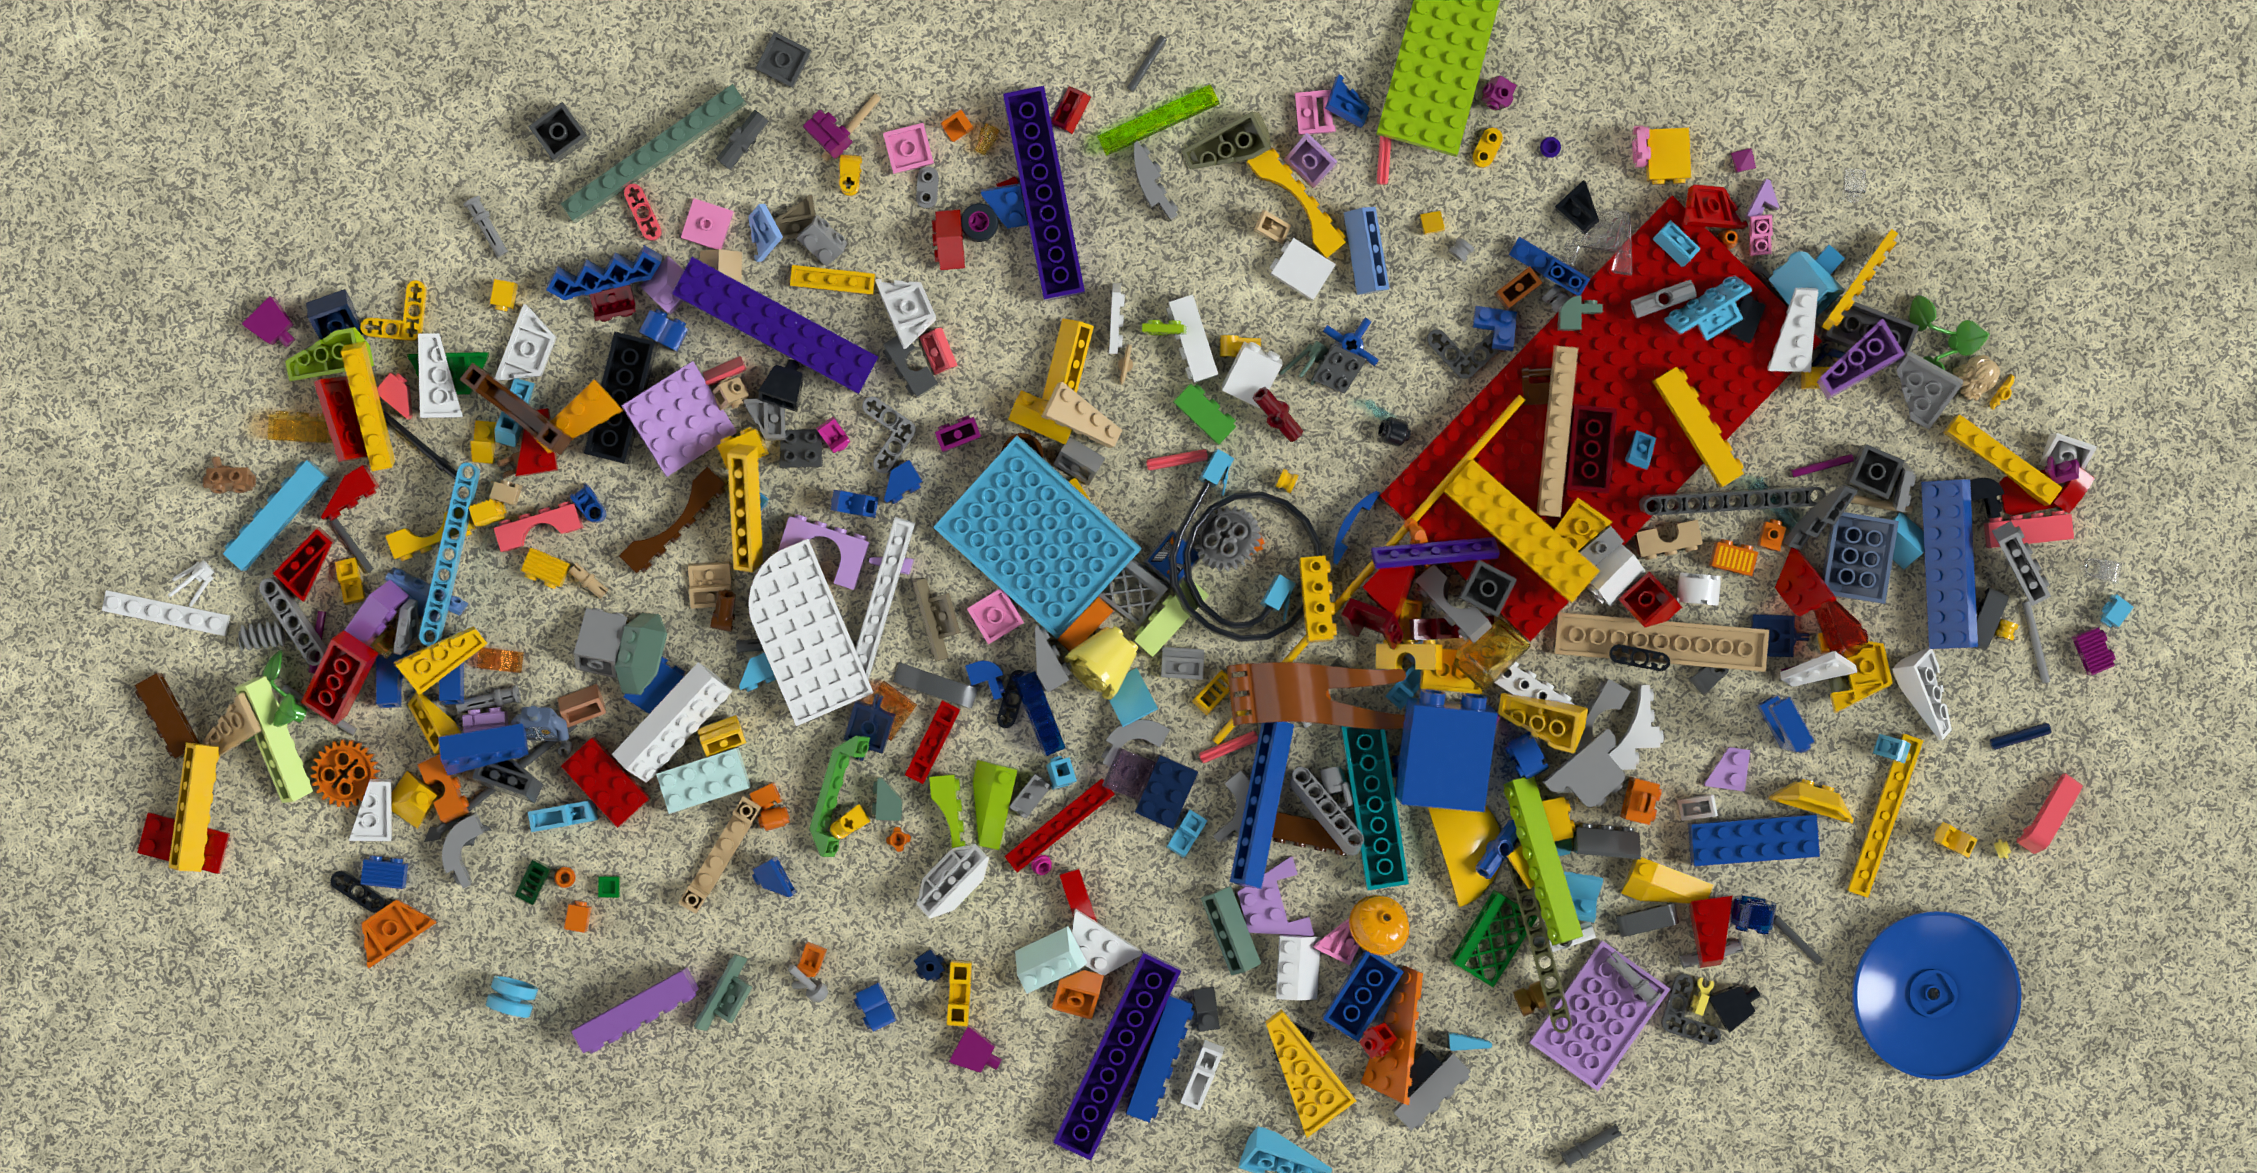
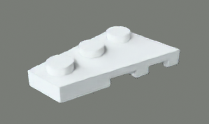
(1116, 318)
(1818, 669)

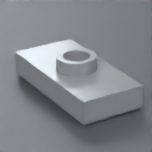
(1601, 545)

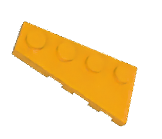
(586, 411)

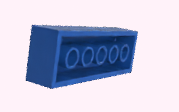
(1753, 839)

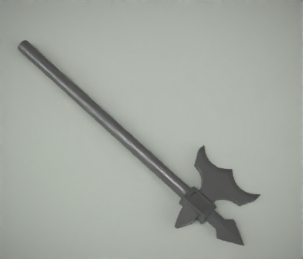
(434, 833)

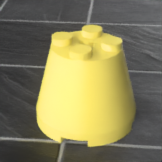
(1103, 661)

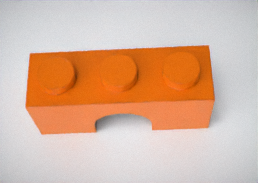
(453, 803)

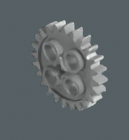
(1227, 538)

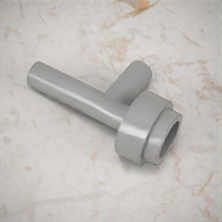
(816, 990)

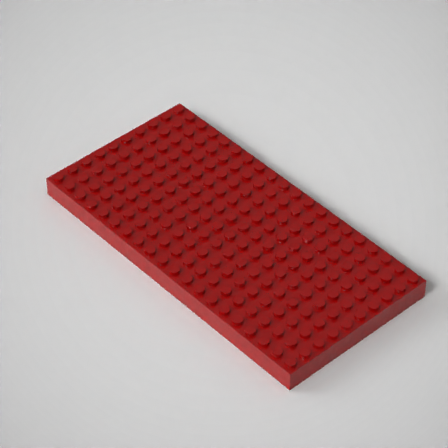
(1613, 370)

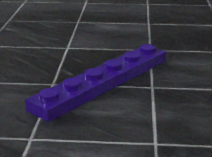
(1435, 552)

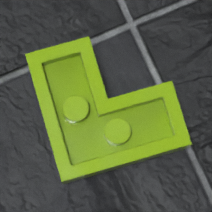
(1155, 327)

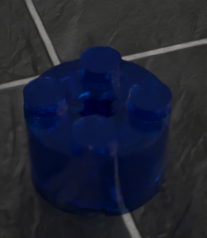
(1753, 914)

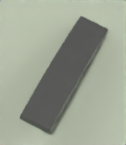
(1824, 512)

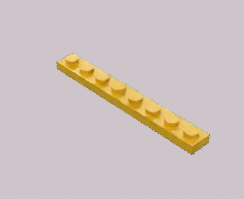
(1883, 820)

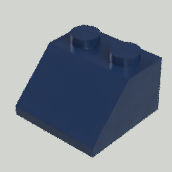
(332, 314)

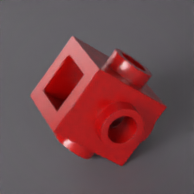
(1377, 1040)

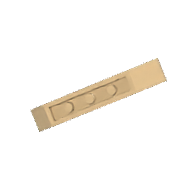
(720, 855)

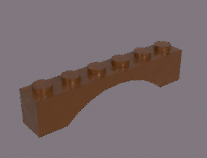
(516, 408)
(703, 490)

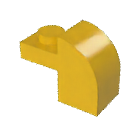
(1955, 839)

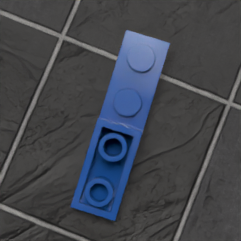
(1549, 266)

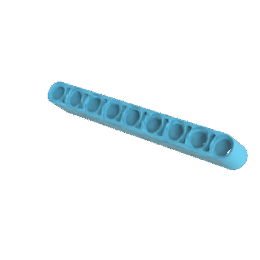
(442, 562)

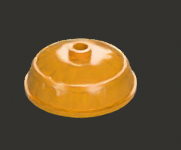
(1373, 931)

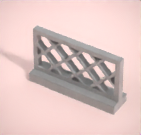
(1144, 576)

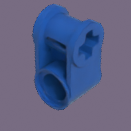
(586, 501)

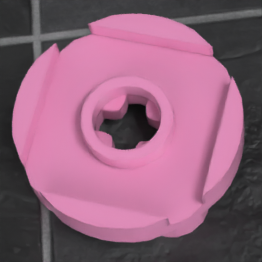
(1640, 151)

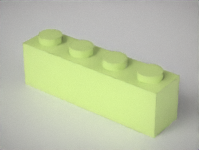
(1166, 622)

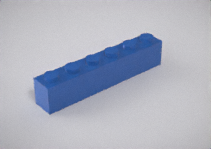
(1159, 1058)

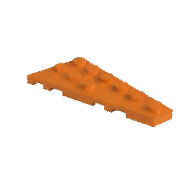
(1392, 1072)

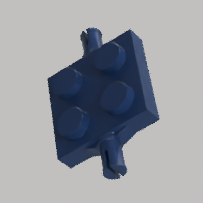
(1781, 633)
(872, 722)

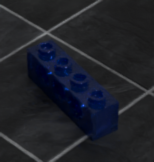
(1039, 712)

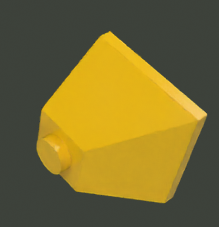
(413, 799)

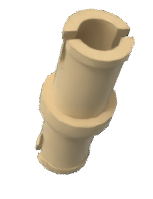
(588, 580)

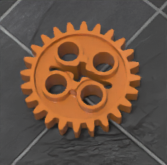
(331, 760)

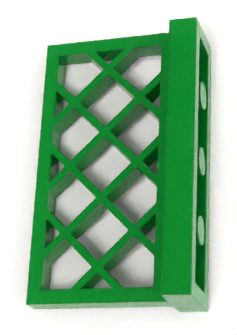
(1476, 934)

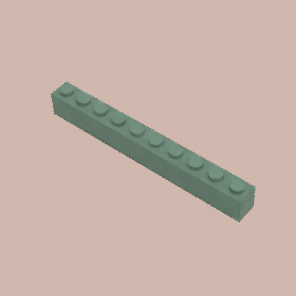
(653, 153)

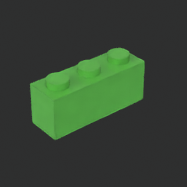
(1205, 413)

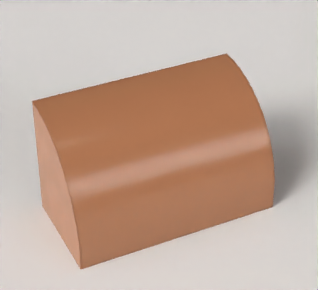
(581, 705)

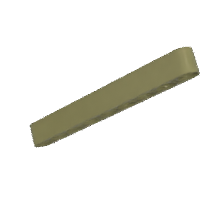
(1538, 953)

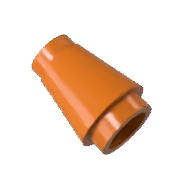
(1722, 237)

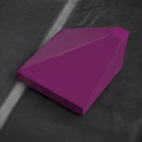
(1743, 160)

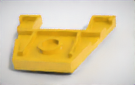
(1871, 675)

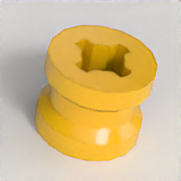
(1286, 481)
(2006, 629)

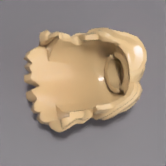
(1977, 375)

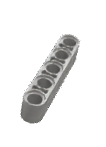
(286, 616)
(1327, 820)

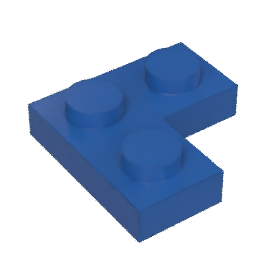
(1500, 322)

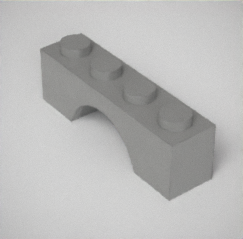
(1470, 621)
(1609, 696)

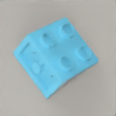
(1584, 894)

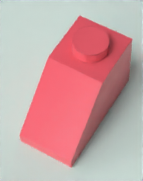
(397, 394)

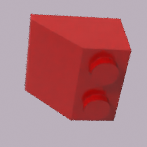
(1650, 601)

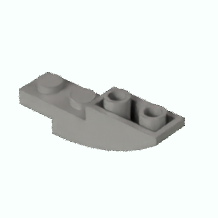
(1147, 174)

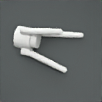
(200, 571)

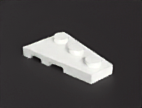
(375, 813)

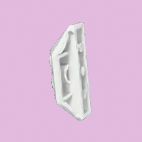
(952, 880)

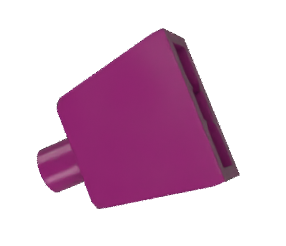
(270, 323)
(974, 1051)

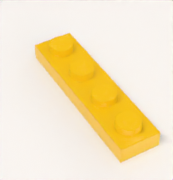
(832, 280)

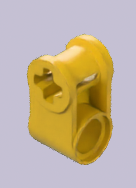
(849, 171)
(850, 822)

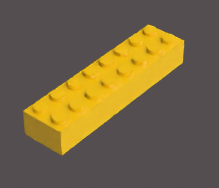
(1521, 531)

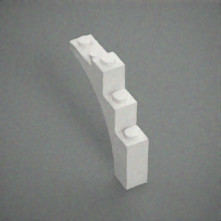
(1638, 735)

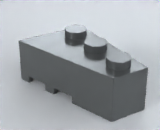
(510, 779)

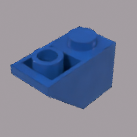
(901, 480)

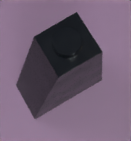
(1424, 1065)

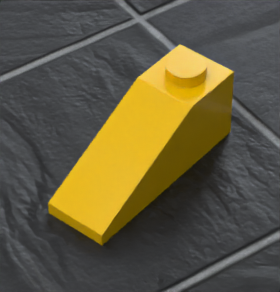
(432, 720)

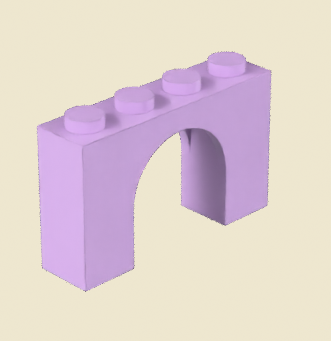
(852, 549)

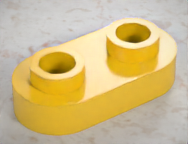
(1488, 147)

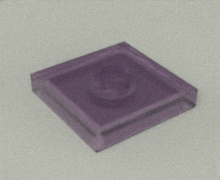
(1129, 773)

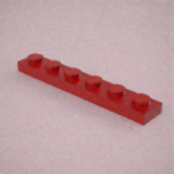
(1059, 825)

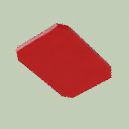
(2017, 501)

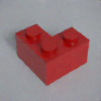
(949, 240)

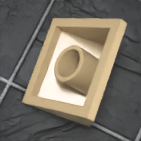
(725, 261)

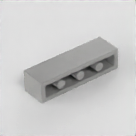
(1432, 1091)

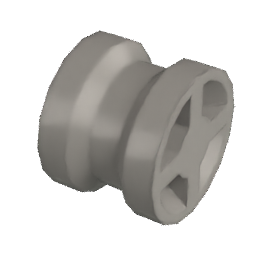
(1461, 249)

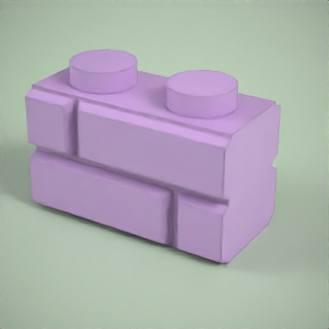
(480, 721)

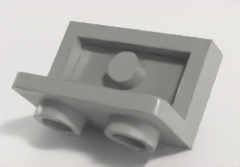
(822, 240)

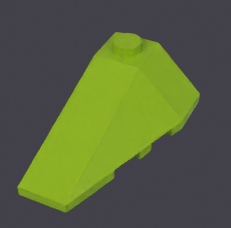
(324, 356)

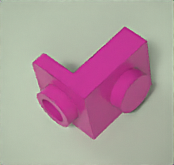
(833, 435)

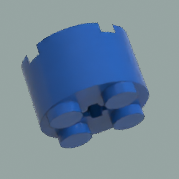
(1527, 756)

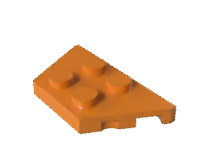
(392, 929)

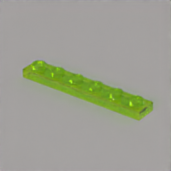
(1158, 120)

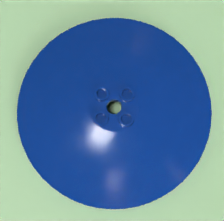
(1974, 1002)

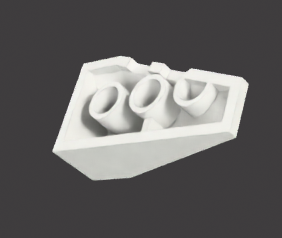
(1919, 684)

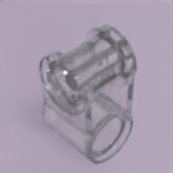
(2104, 570)

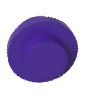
(1550, 147)

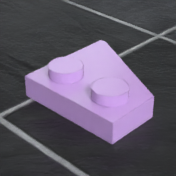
(1730, 770)

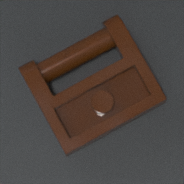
(1537, 392)

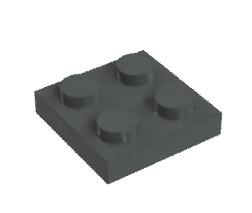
(783, 60)

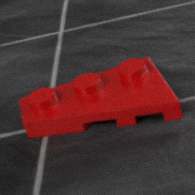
(533, 457)

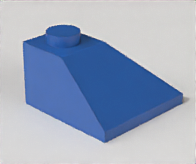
(773, 878)

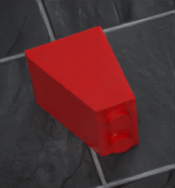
(1390, 588)

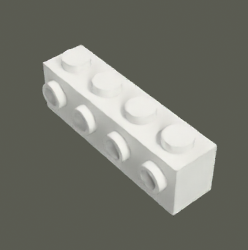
(1195, 343)
(1524, 684)

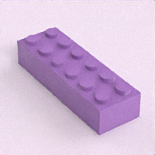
(633, 1011)

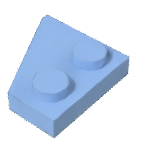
(763, 231)

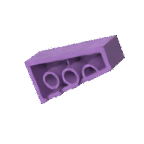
(1864, 359)
(376, 612)

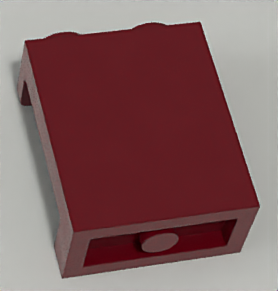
(1360, 615)

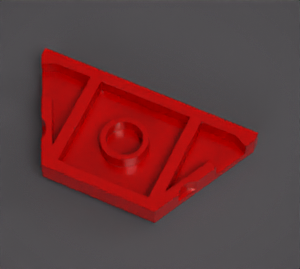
(1711, 208)
(1801, 585)

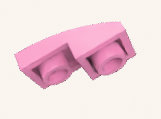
(1760, 235)

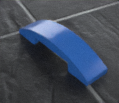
(1339, 548)

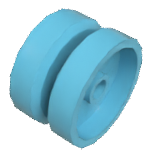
(511, 996)

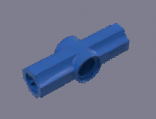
(1497, 850)

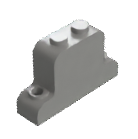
(1589, 772)

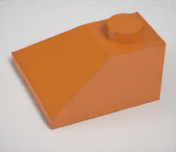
(1078, 994)

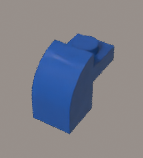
(854, 503)
(984, 671)

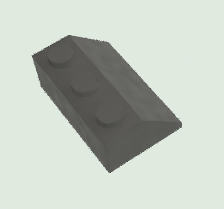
(1606, 841)

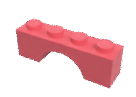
(512, 534)

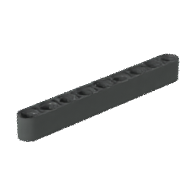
(1722, 500)

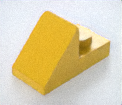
(484, 442)

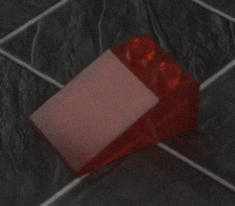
(1841, 629)

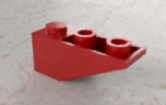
(353, 487)

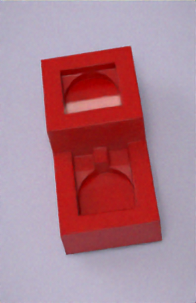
(2074, 491)

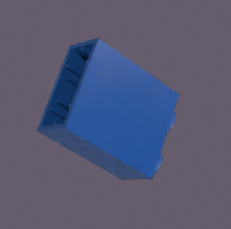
(1446, 751)

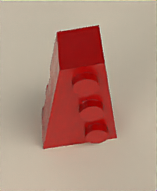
(304, 564)
(1710, 928)

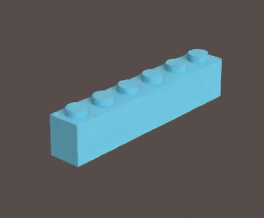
(275, 515)

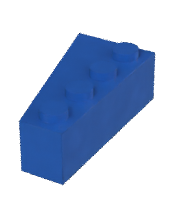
(482, 748)

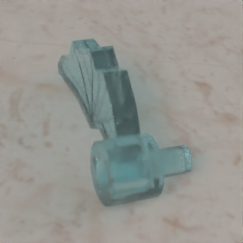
(1381, 413)

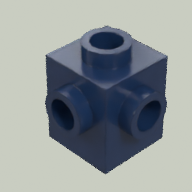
(930, 957)

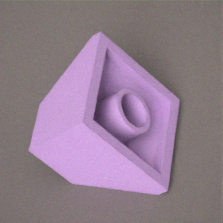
(663, 284)

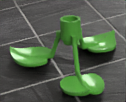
(1965, 340)
(288, 709)

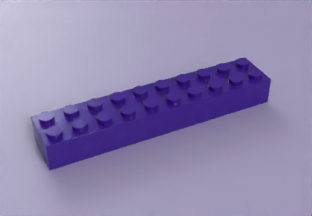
(1044, 193)
(775, 325)
(1117, 1055)

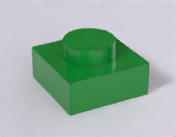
(609, 886)

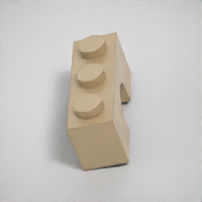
(1686, 537)

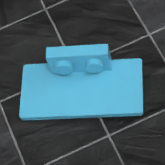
(1711, 311)

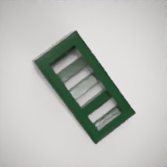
(540, 866)

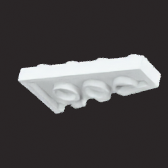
(1796, 339)
(436, 386)

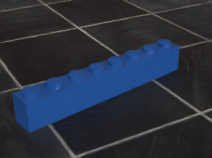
(1261, 804)

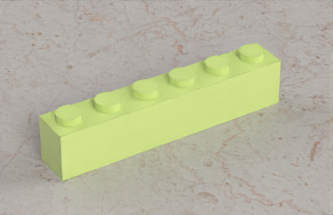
(275, 742)

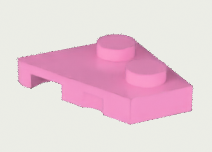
(1339, 943)

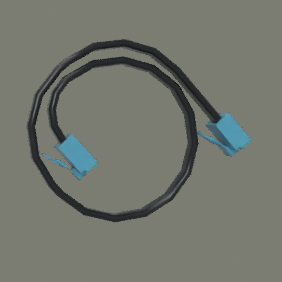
(1278, 589)

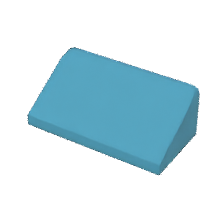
(1676, 243)

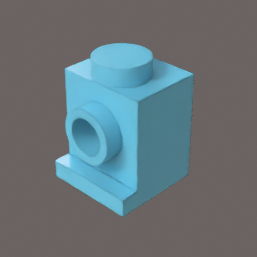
(2115, 611)
(1068, 776)

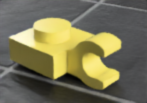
(1700, 1001)

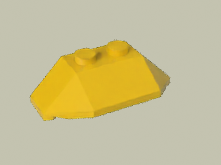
(1813, 799)

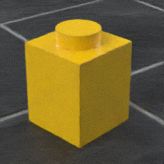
(503, 295)

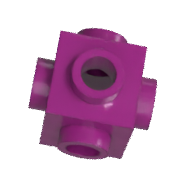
(1498, 93)

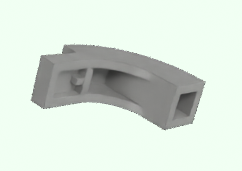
(1140, 729)
(1239, 787)
(461, 832)

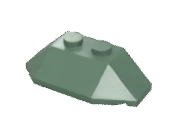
(640, 652)

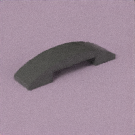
(935, 685)

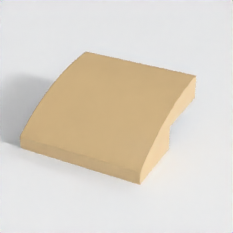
(706, 581)

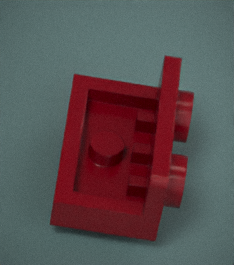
(613, 303)

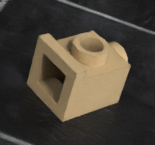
(504, 491)

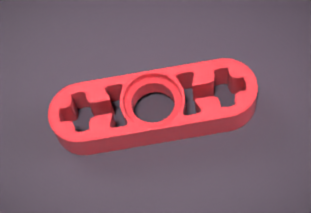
(641, 195)

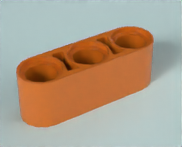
(1085, 624)

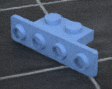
(419, 591)

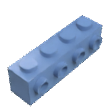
(1366, 250)

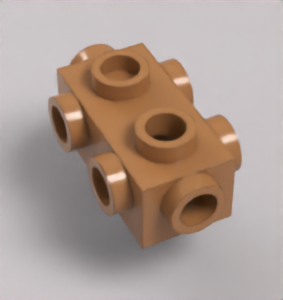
(224, 479)

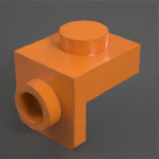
(811, 959)

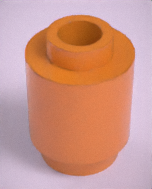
(773, 818)

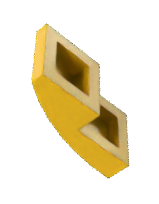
(350, 581)

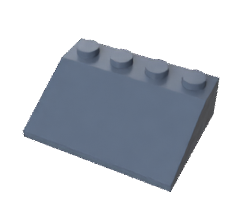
(1860, 557)

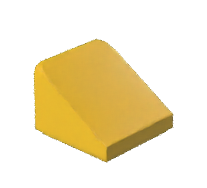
(1432, 222)

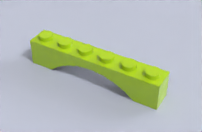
(944, 793)

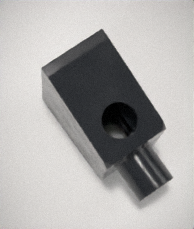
(783, 386)
(1734, 1005)

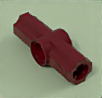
(1278, 414)

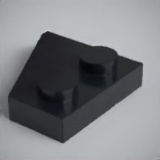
(1579, 208)

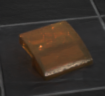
(896, 703)

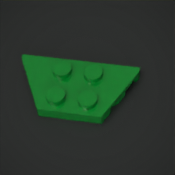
(457, 364)

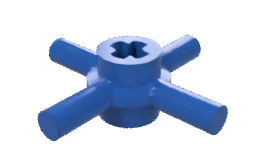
(1356, 337)

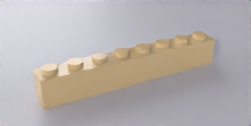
(1557, 431)

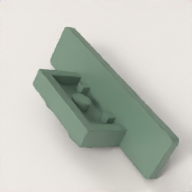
(727, 995)

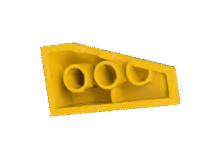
(1551, 721)
(1663, 884)

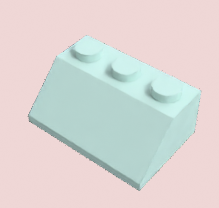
(1048, 959)

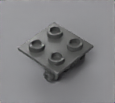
(1338, 368)
(801, 449)

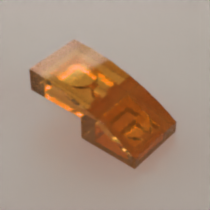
(500, 660)

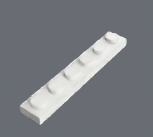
(166, 613)

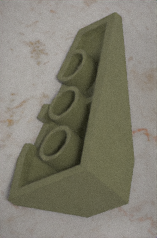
(1233, 143)

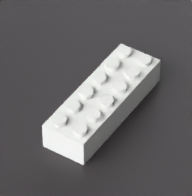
(672, 722)

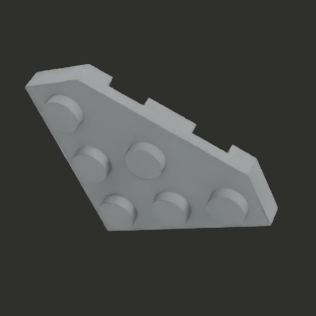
(1926, 388)

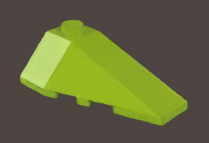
(992, 796)

